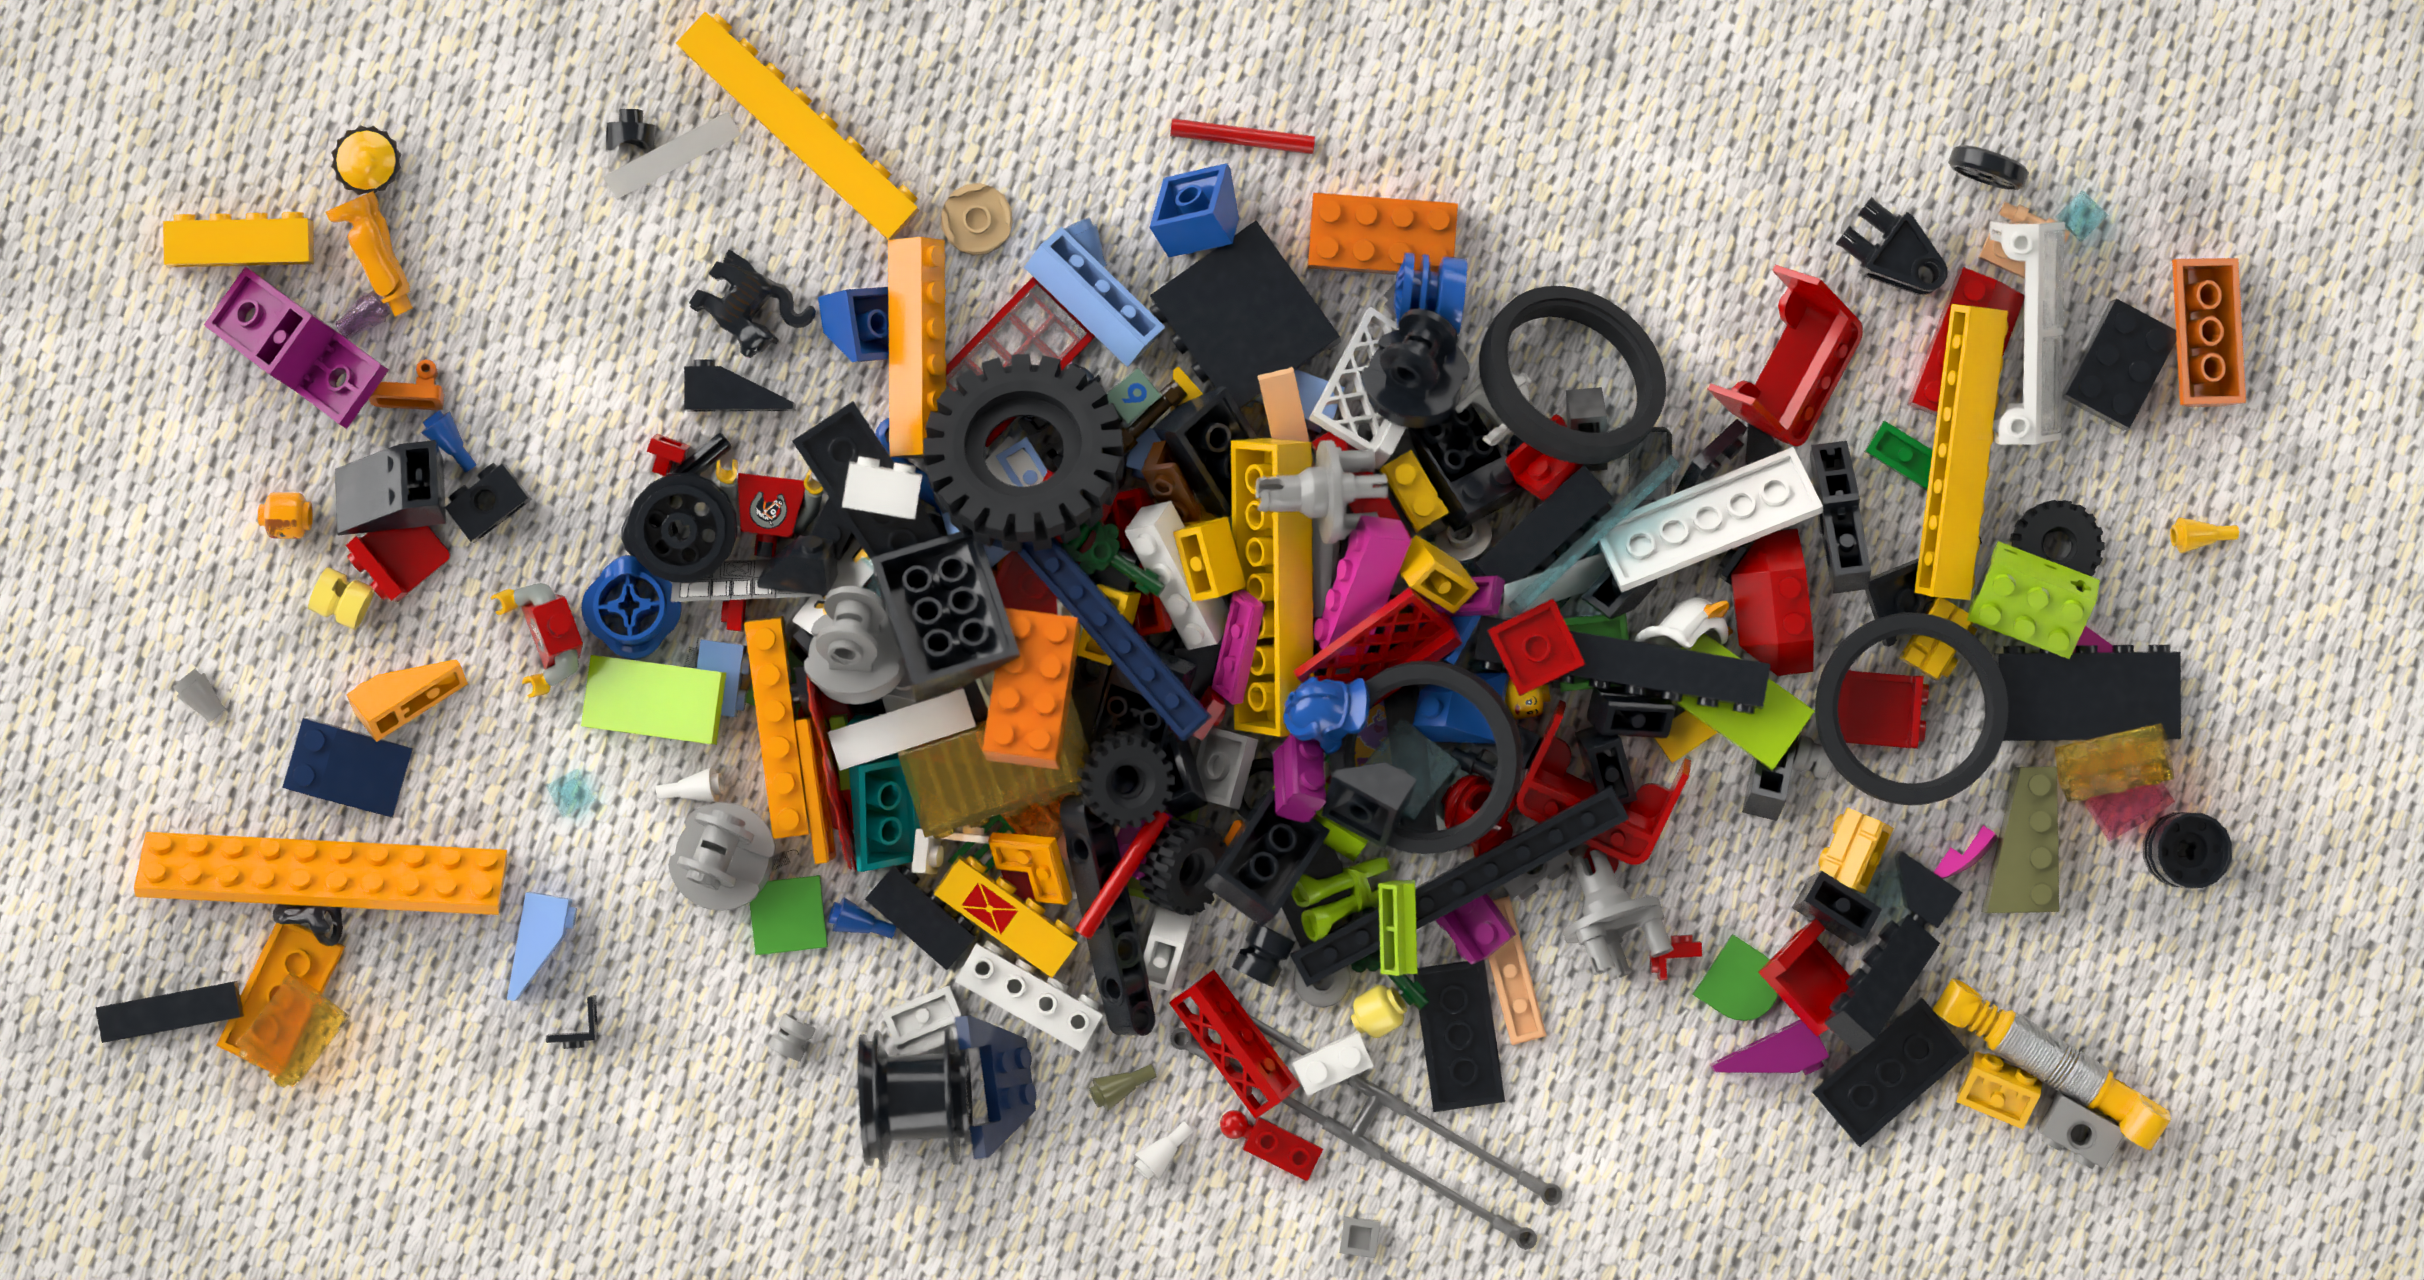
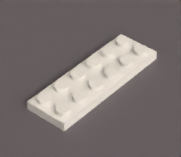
(1710, 519)

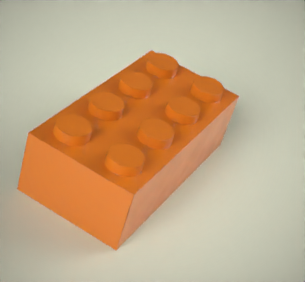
(1377, 231)
(1033, 691)

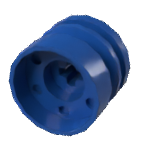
(1433, 291)

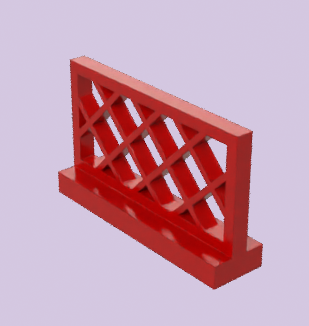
(1423, 644)

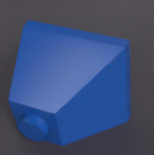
(857, 322)
(1451, 717)

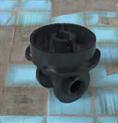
(1416, 371)

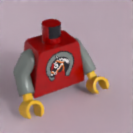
(770, 505)
(551, 630)

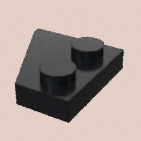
(1709, 461)

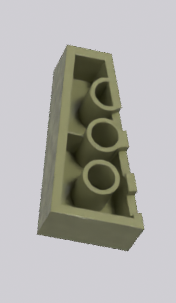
(2026, 854)

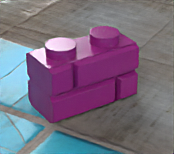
(1299, 779)

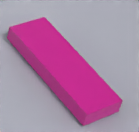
(1238, 646)

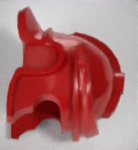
(1464, 800)

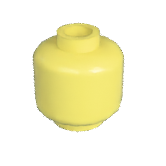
(1378, 1011)

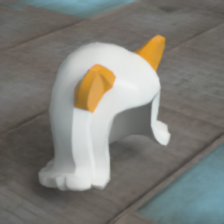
(1688, 623)

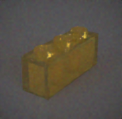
(2114, 763)

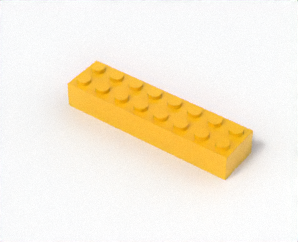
(1277, 572)

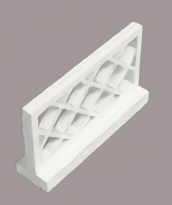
(1384, 435)

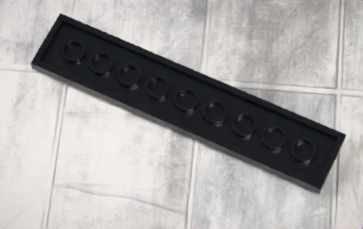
(828, 451)

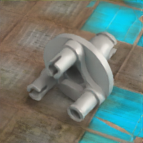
(1325, 490)
(1611, 915)

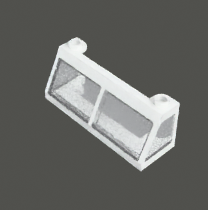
(2042, 249)

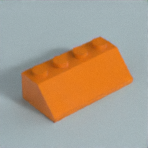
(2209, 332)

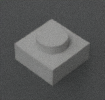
(1359, 1237)

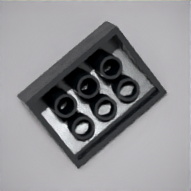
(944, 613)

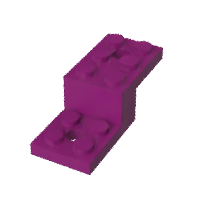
(296, 347)

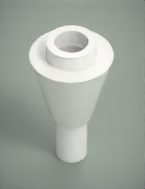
(702, 786)
(1156, 1157)

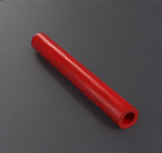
(1242, 136)
(1121, 875)

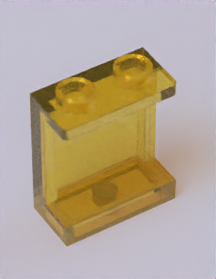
(292, 1031)

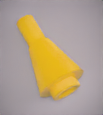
(2193, 534)

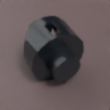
(630, 130)

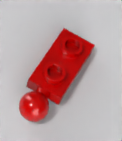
(1272, 1143)

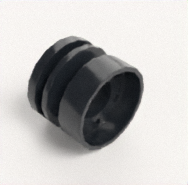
(2207, 852)

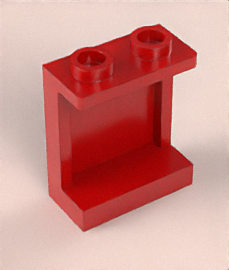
(1882, 709)
(1806, 976)

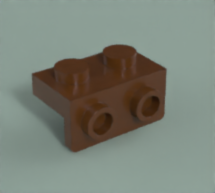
(1169, 482)

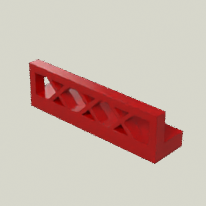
(1239, 1040)

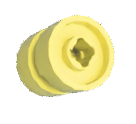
(341, 598)

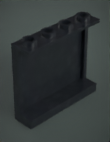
(1243, 315)

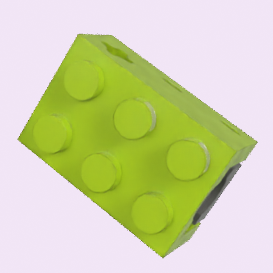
(2033, 600)

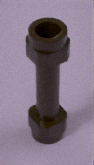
(1171, 396)

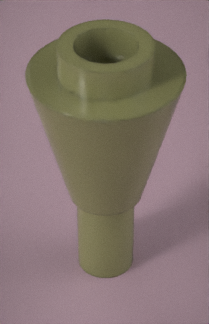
(1114, 1088)

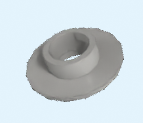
(1324, 997)

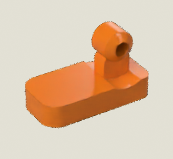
(422, 396)

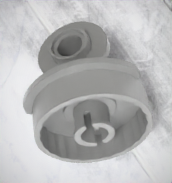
(854, 648)
(704, 854)

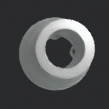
(199, 695)

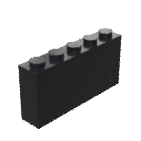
(2090, 692)

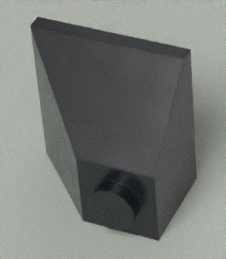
(1369, 800)

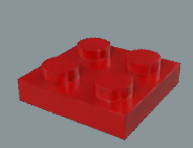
(1536, 647)

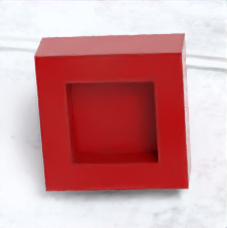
(667, 453)

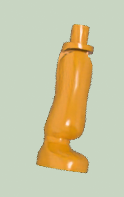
(374, 249)

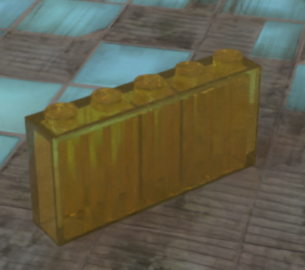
(959, 787)

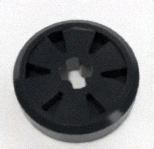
(1988, 167)

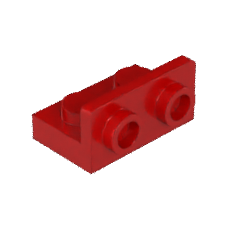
(1538, 471)

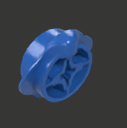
(634, 645)

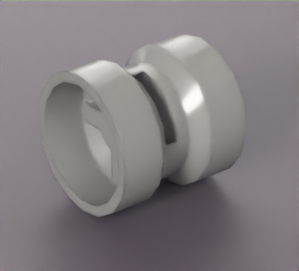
(1811, 757)
(791, 1037)

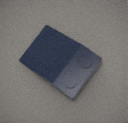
(347, 767)

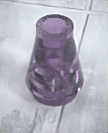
(363, 315)

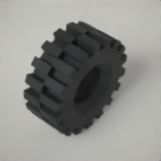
(2066, 518)
(1150, 787)
(1184, 846)

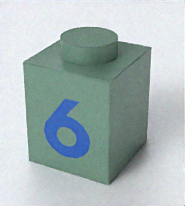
(1132, 395)

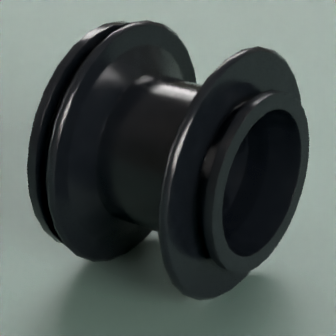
(912, 1097)

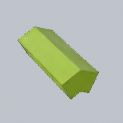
(1397, 927)

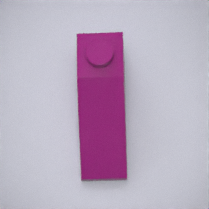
(1783, 1051)

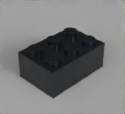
(2120, 364)
(1265, 860)

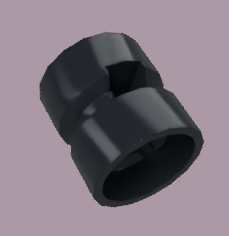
(1263, 954)

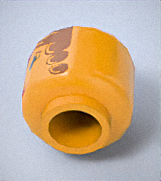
(285, 515)

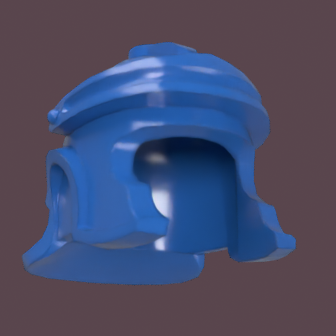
(1327, 711)

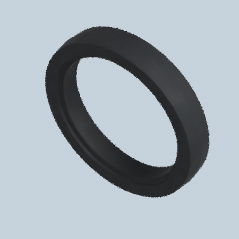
(1531, 424)
(1994, 697)
(1506, 739)

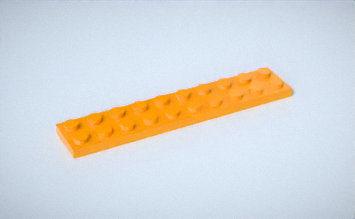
(321, 873)

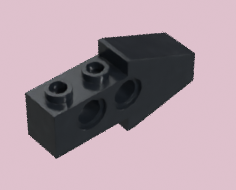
(1841, 517)

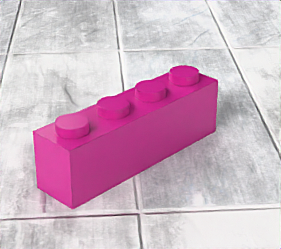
(1363, 578)

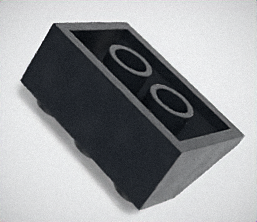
(1201, 442)

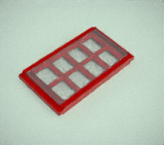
(1027, 324)

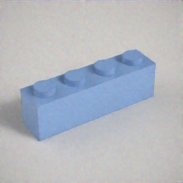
(1094, 296)

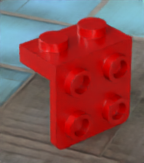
(398, 559)

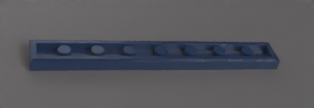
(1117, 638)

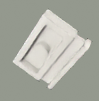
(922, 1021)

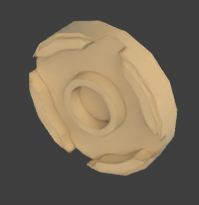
(972, 229)

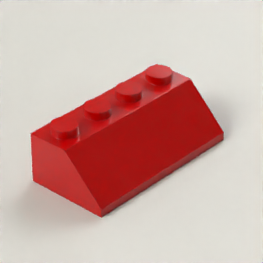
(1971, 290)

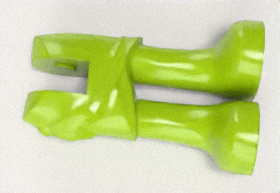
(1309, 891)

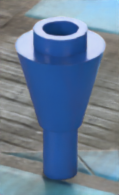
(444, 431)
(853, 919)

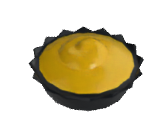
(366, 160)

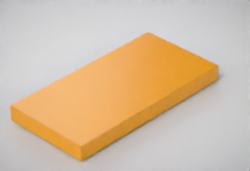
(286, 951)

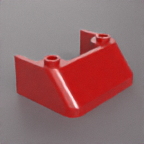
(1803, 365)
(1551, 789)

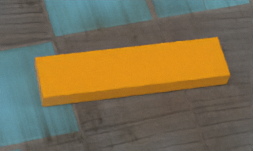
(815, 790)

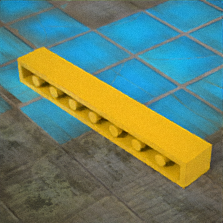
(798, 126)
(1961, 452)

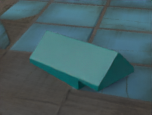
(881, 811)

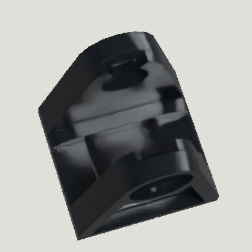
(1899, 254)

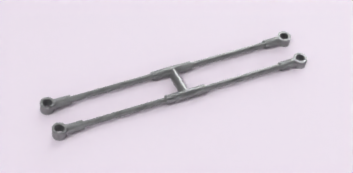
(1355, 1137)

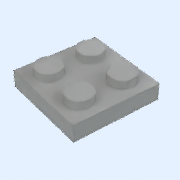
(1224, 765)

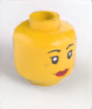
(1527, 705)

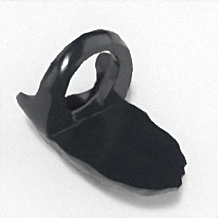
(315, 917)

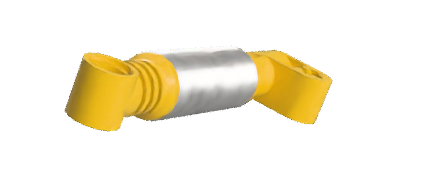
(2054, 1060)

